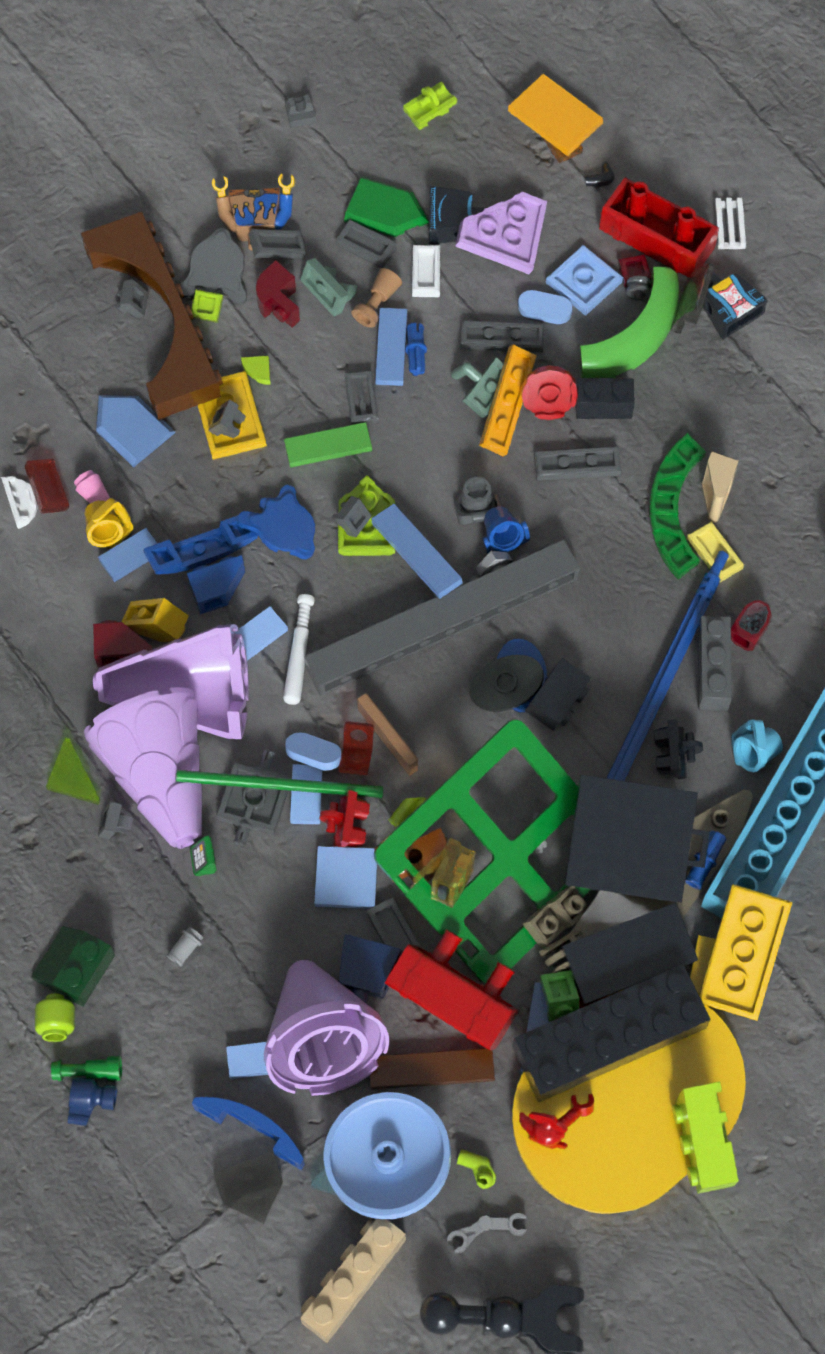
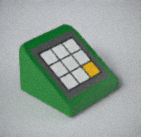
(203, 857)

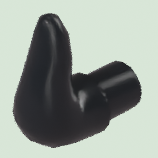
(603, 179)

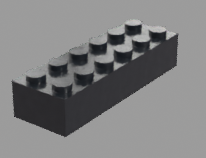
(610, 1033)

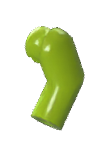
(405, 809)
(480, 1166)

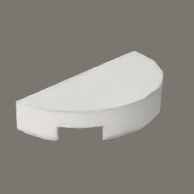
(20, 499)

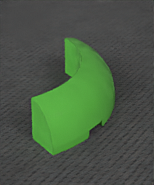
(641, 338)

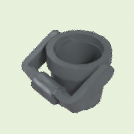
(475, 501)

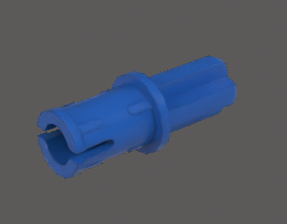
(416, 349)
(697, 874)

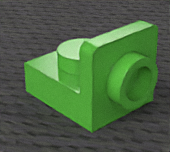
(559, 994)

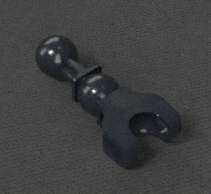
(507, 1317)

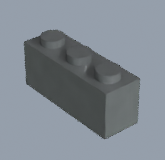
(714, 663)

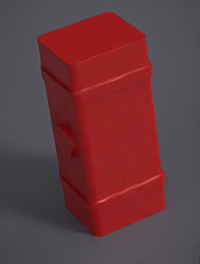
(658, 227)
(452, 996)

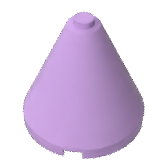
(322, 1034)

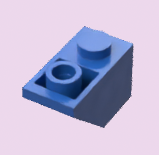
(216, 583)

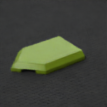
(369, 540)

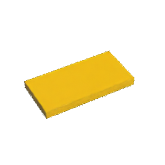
(744, 952)

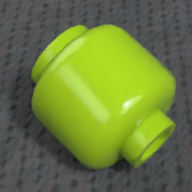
(54, 1018)

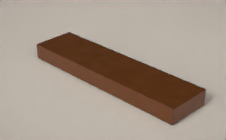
(433, 1069)

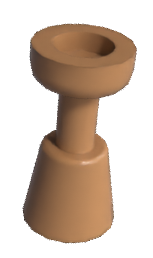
(384, 286)

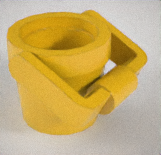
(104, 523)

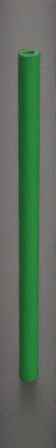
(277, 783)

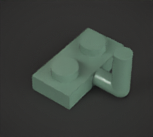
(483, 391)

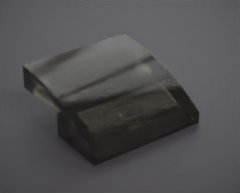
(692, 297)

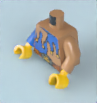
(254, 208)

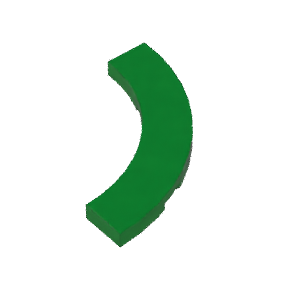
(664, 506)

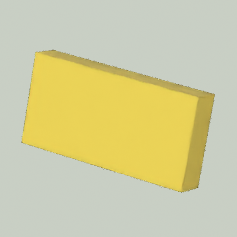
(708, 542)

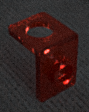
(356, 754)

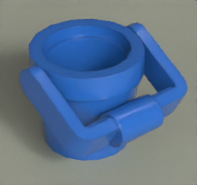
(504, 531)

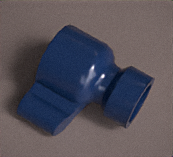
(86, 1095)

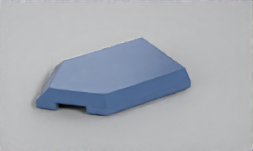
(130, 427)

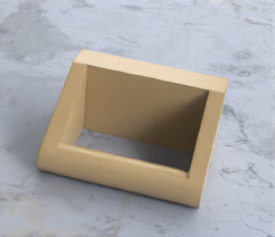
(718, 484)

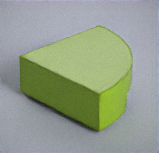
(257, 368)

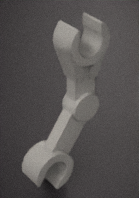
(484, 1224)

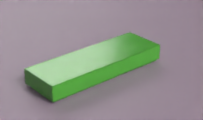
(328, 444)

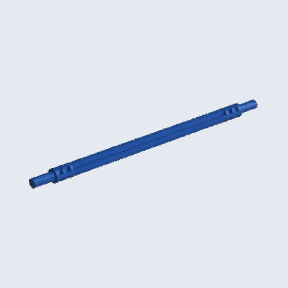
(667, 670)

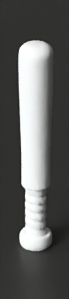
(296, 664)

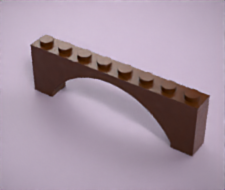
(186, 373)

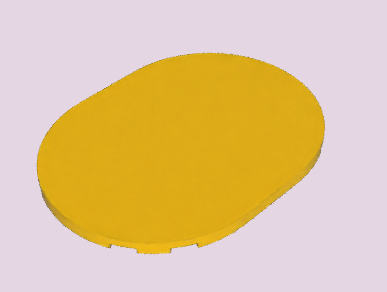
(630, 1142)

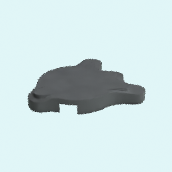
(217, 268)

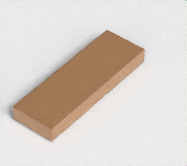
(388, 734)

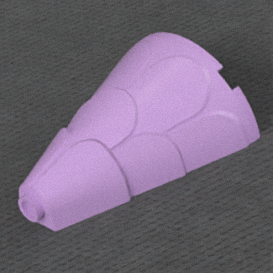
(207, 663)
(143, 748)

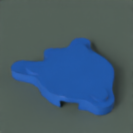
(282, 524)

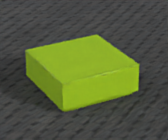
(207, 305)

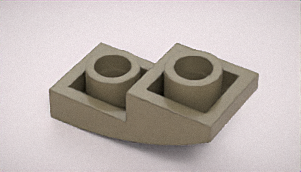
(555, 916)

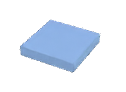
(584, 280)
(345, 878)

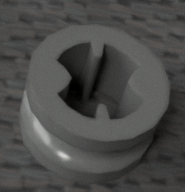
(638, 287)

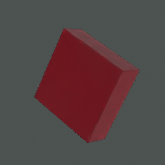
(633, 267)

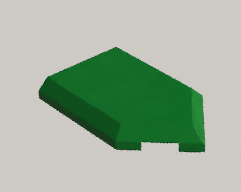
(384, 208)

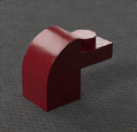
(273, 294)

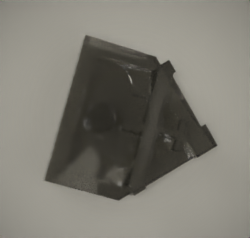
(250, 1186)

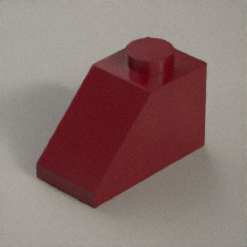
(115, 641)

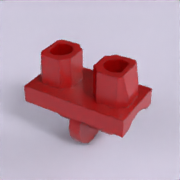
(342, 818)

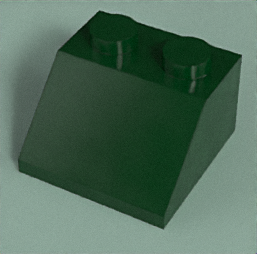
(74, 964)

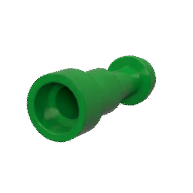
(104, 1068)

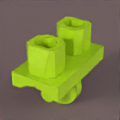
(429, 104)

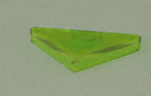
(70, 776)

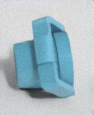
(755, 749)

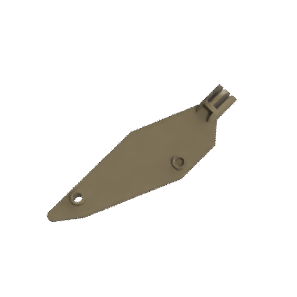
(615, 908)

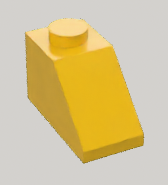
(156, 619)

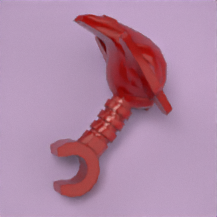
(548, 1130)

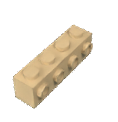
(353, 1278)

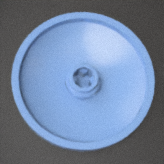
(387, 1155)

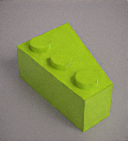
(705, 1138)

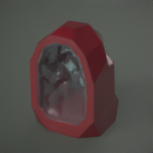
(751, 625)

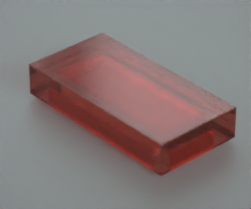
(46, 486)

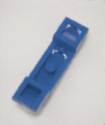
(200, 549)
(218, 1108)

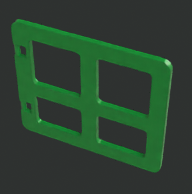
(508, 856)

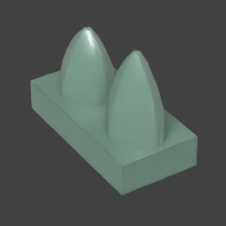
(325, 288)

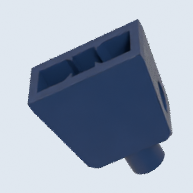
(367, 966)

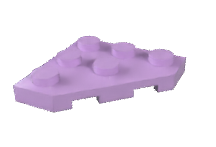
(506, 232)

